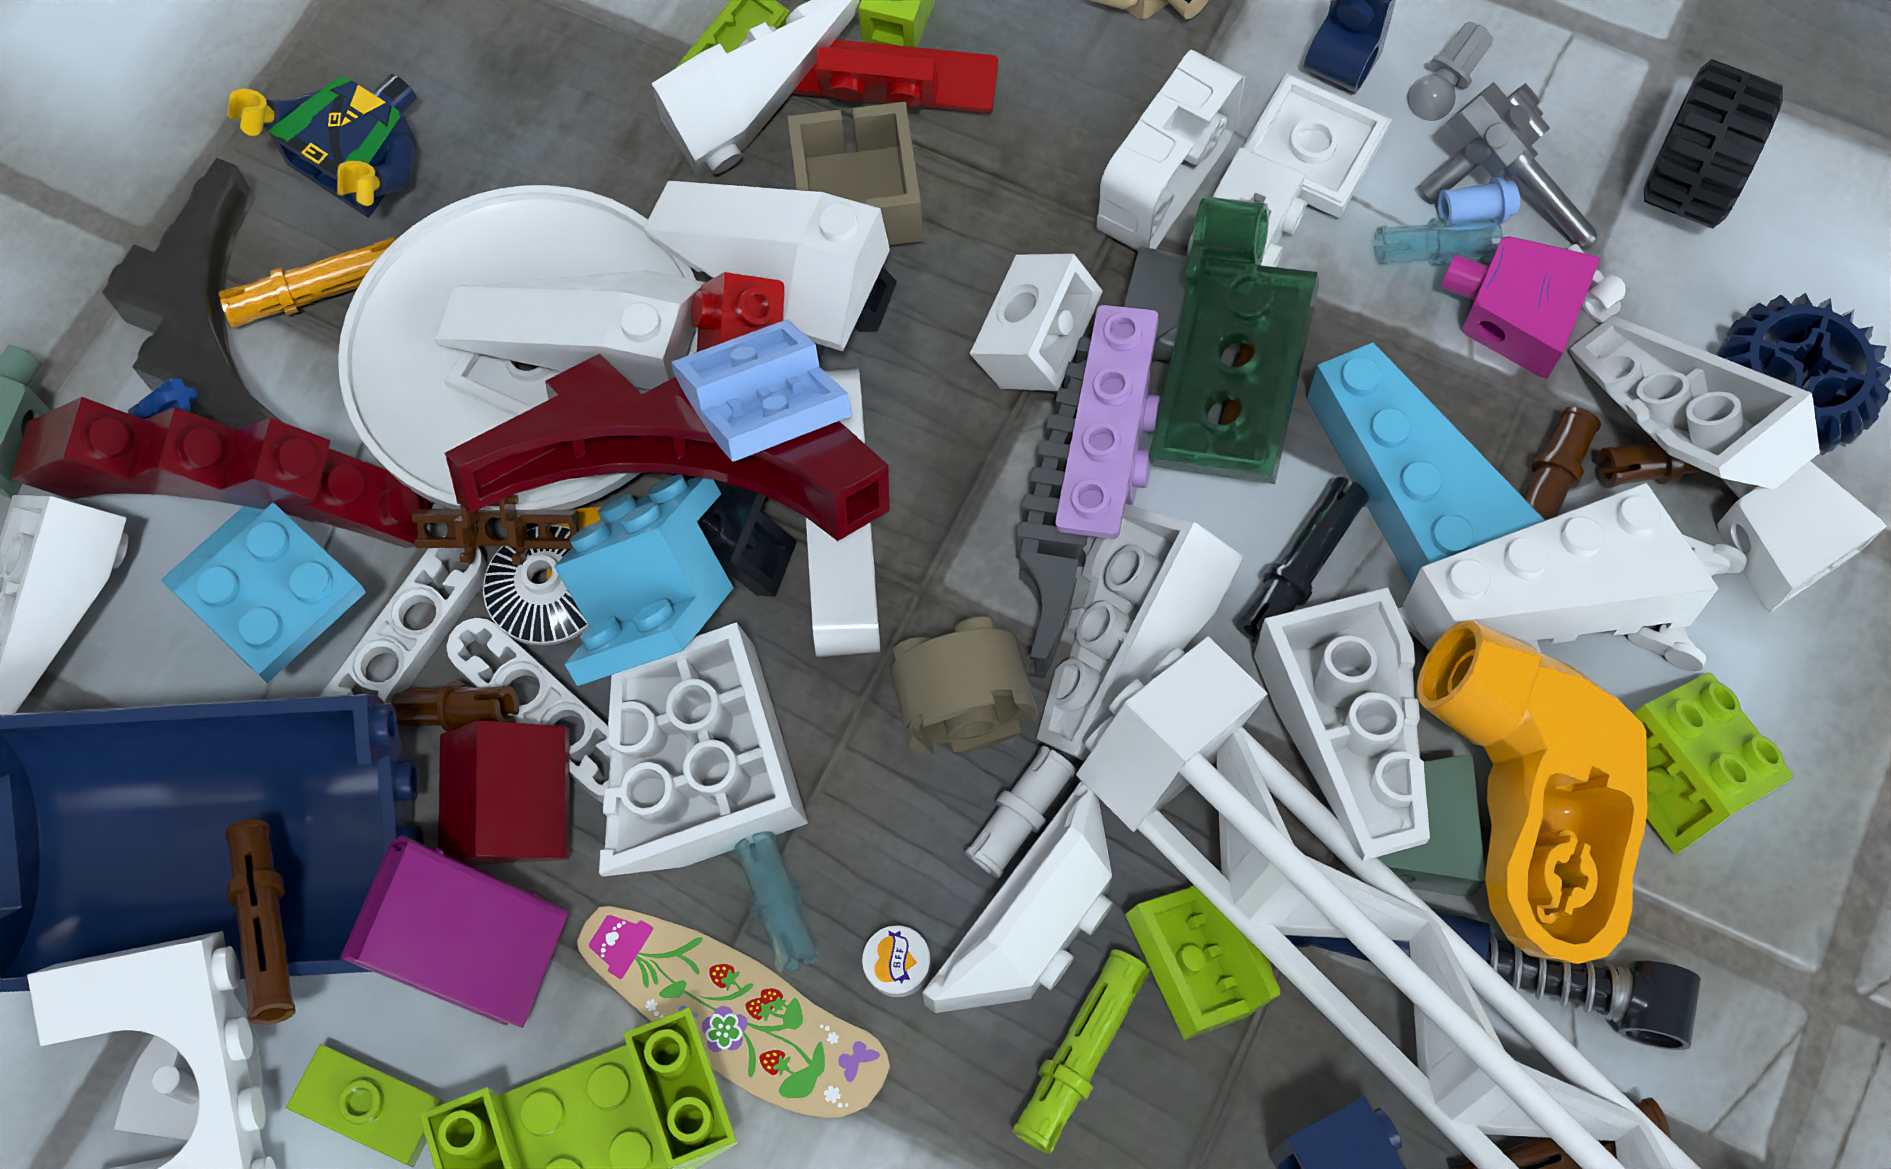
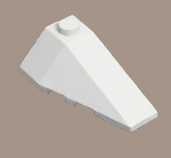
(555, 323)
(1702, 404)
(1352, 710)

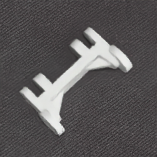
(1674, 642)

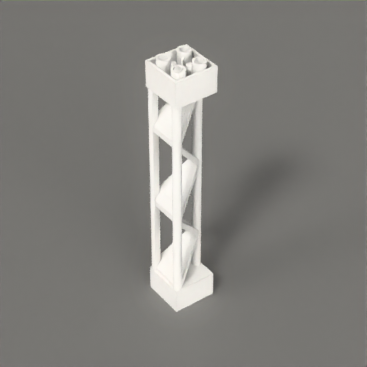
(1269, 889)

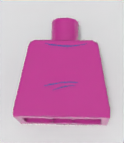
(1523, 299)

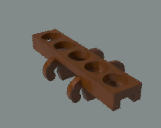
(462, 532)

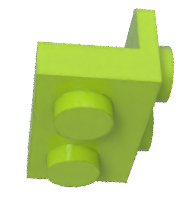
(1201, 961)

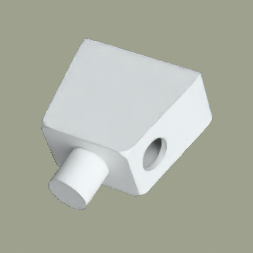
(1795, 531)

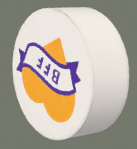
(897, 961)

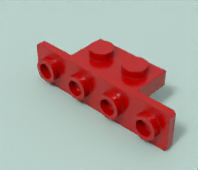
(901, 74)

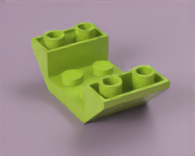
(620, 1110)

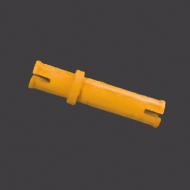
(299, 286)

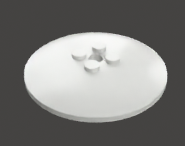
(427, 398)

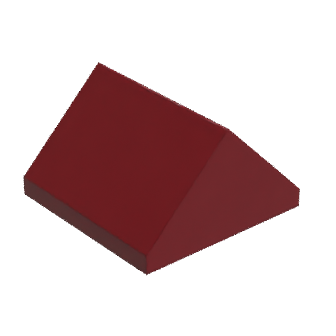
(504, 793)

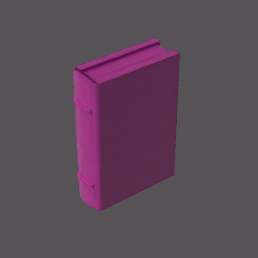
(455, 932)

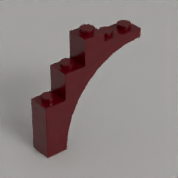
(607, 426)
(176, 453)

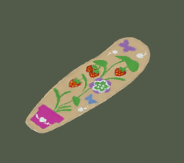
(748, 1016)

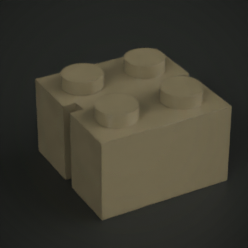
(876, 175)

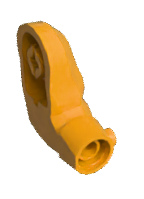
(1559, 791)

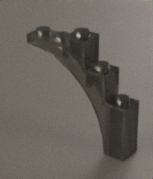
(179, 299)

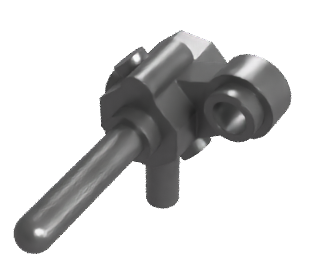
(1500, 137)

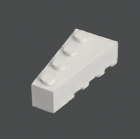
(1569, 576)

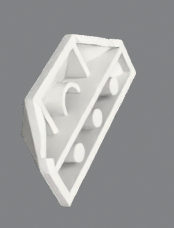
(1033, 916)

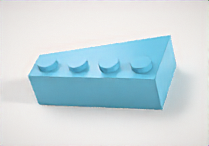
(1420, 473)

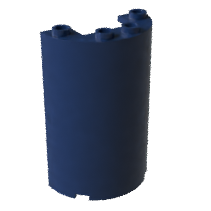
(126, 812)

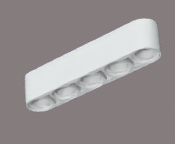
(844, 569)

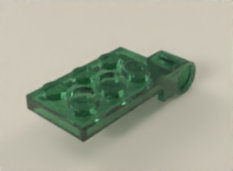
(1228, 304)

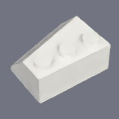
(694, 758)

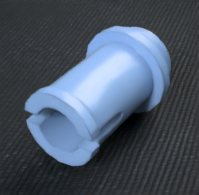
(1481, 202)

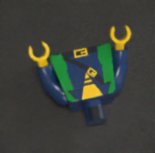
(339, 136)

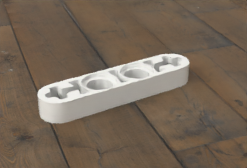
(411, 646)
(550, 704)

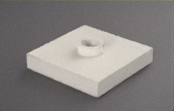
(1319, 137)

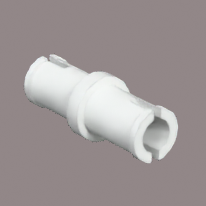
(1020, 811)

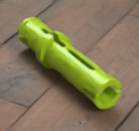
(1069, 1072)

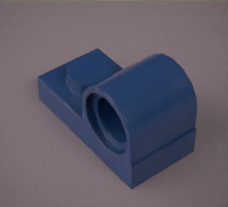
(1350, 41)

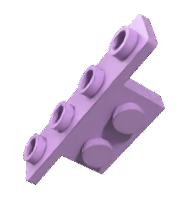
(1111, 424)

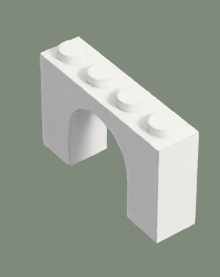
(186, 998)

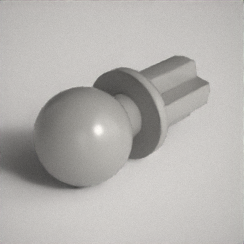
(1434, 94)

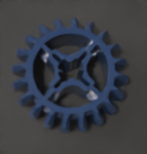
(1817, 354)

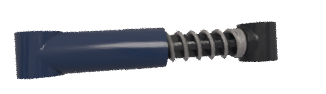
(1647, 1001)

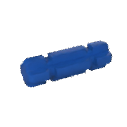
(169, 395)

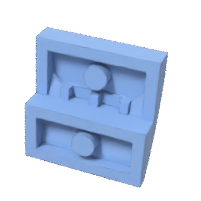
(761, 389)

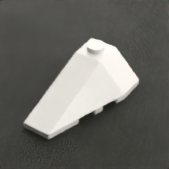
(725, 99)
(809, 240)
(52, 570)
(1142, 602)

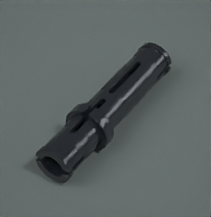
(1290, 580)

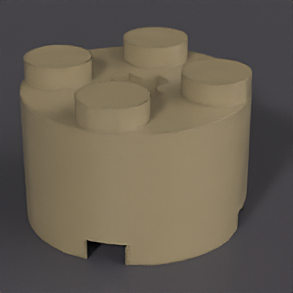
(962, 687)

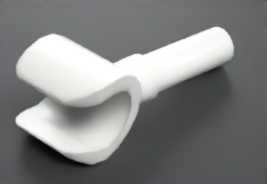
(1604, 294)

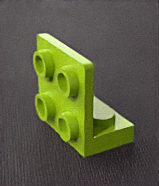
(1704, 760)

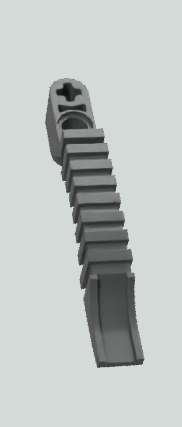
(1052, 557)

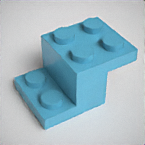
(643, 578)
(263, 587)

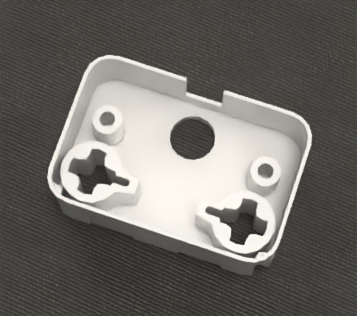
(1169, 152)

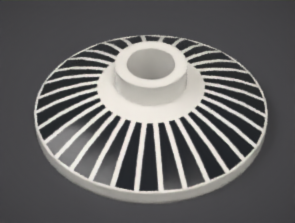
(531, 611)

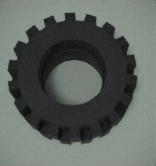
(1713, 143)

